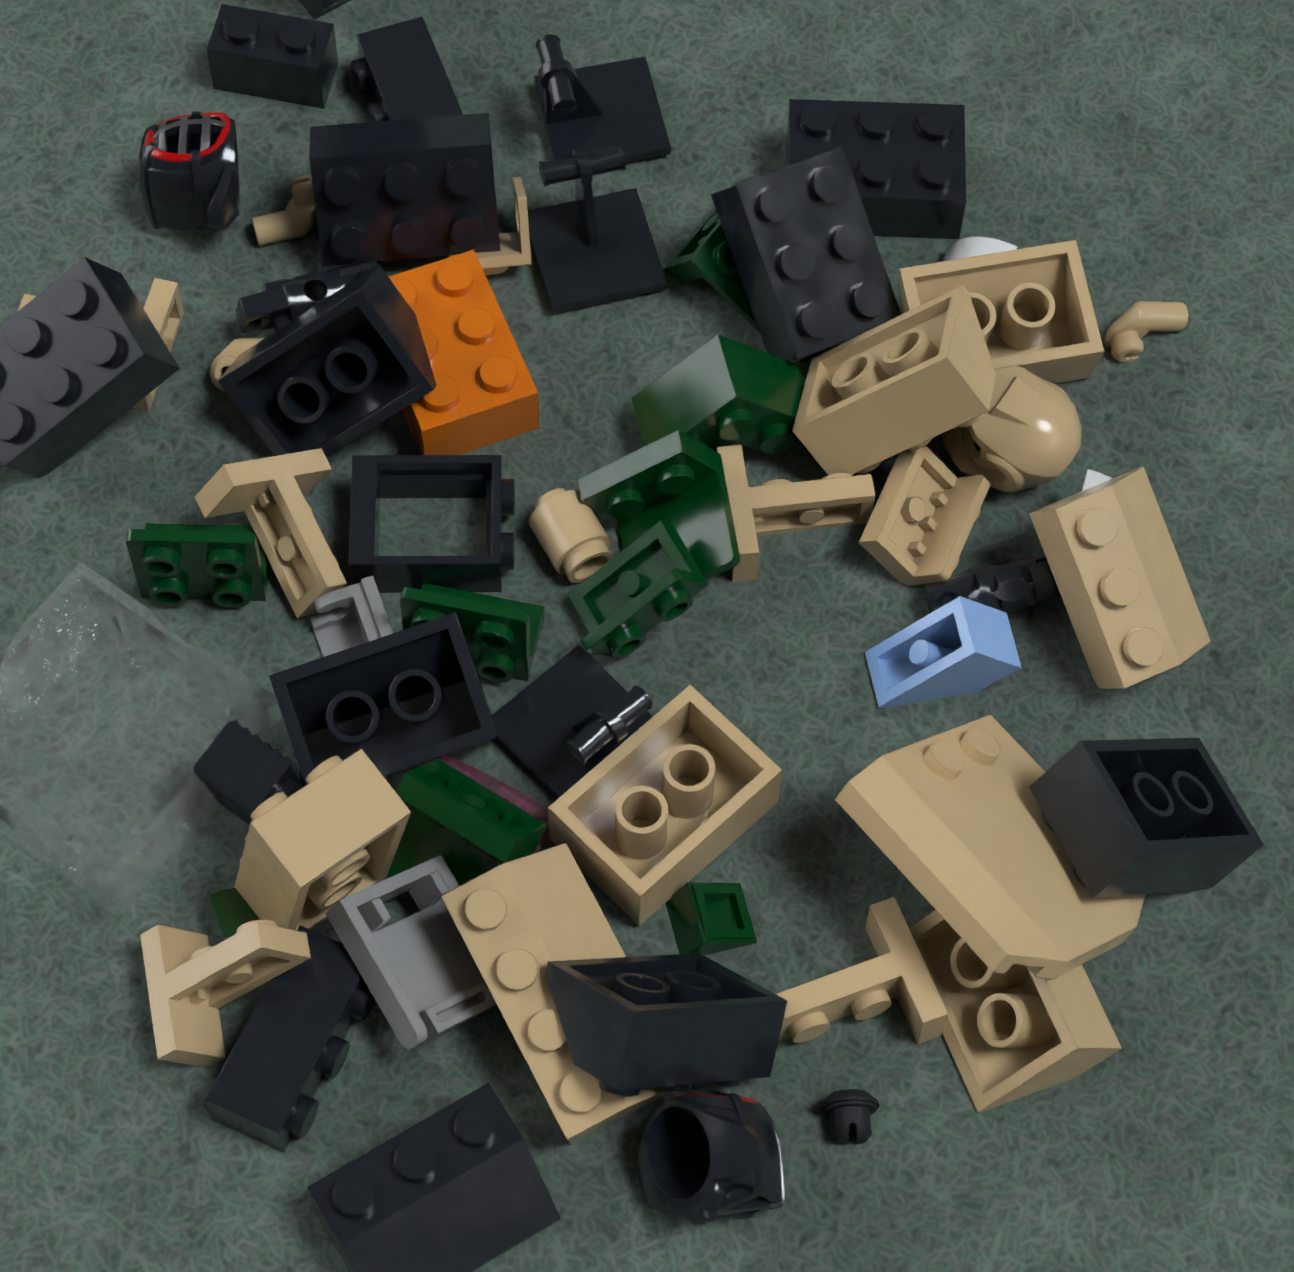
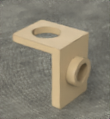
(515, 245)

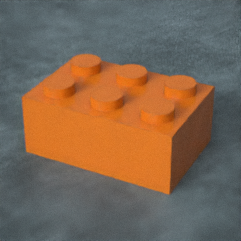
(478, 369)

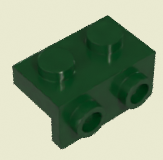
(637, 591)

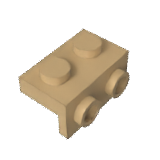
(923, 518)

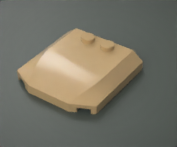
(976, 847)

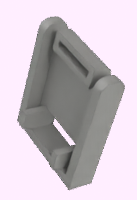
(416, 965)

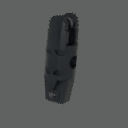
(289, 298)
(1009, 586)

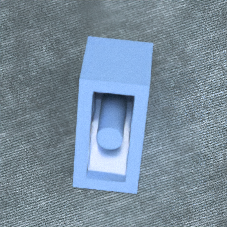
(944, 655)

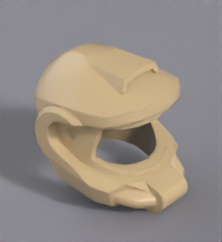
(1023, 437)

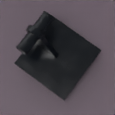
(599, 105)
(593, 245)
(570, 720)

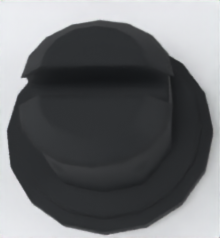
(849, 1112)

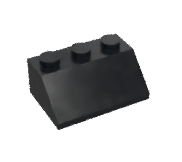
(333, 369)
(391, 697)
(665, 1021)
(437, 1194)

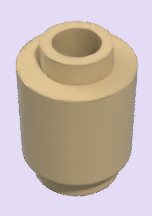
(570, 534)

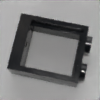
(429, 478)

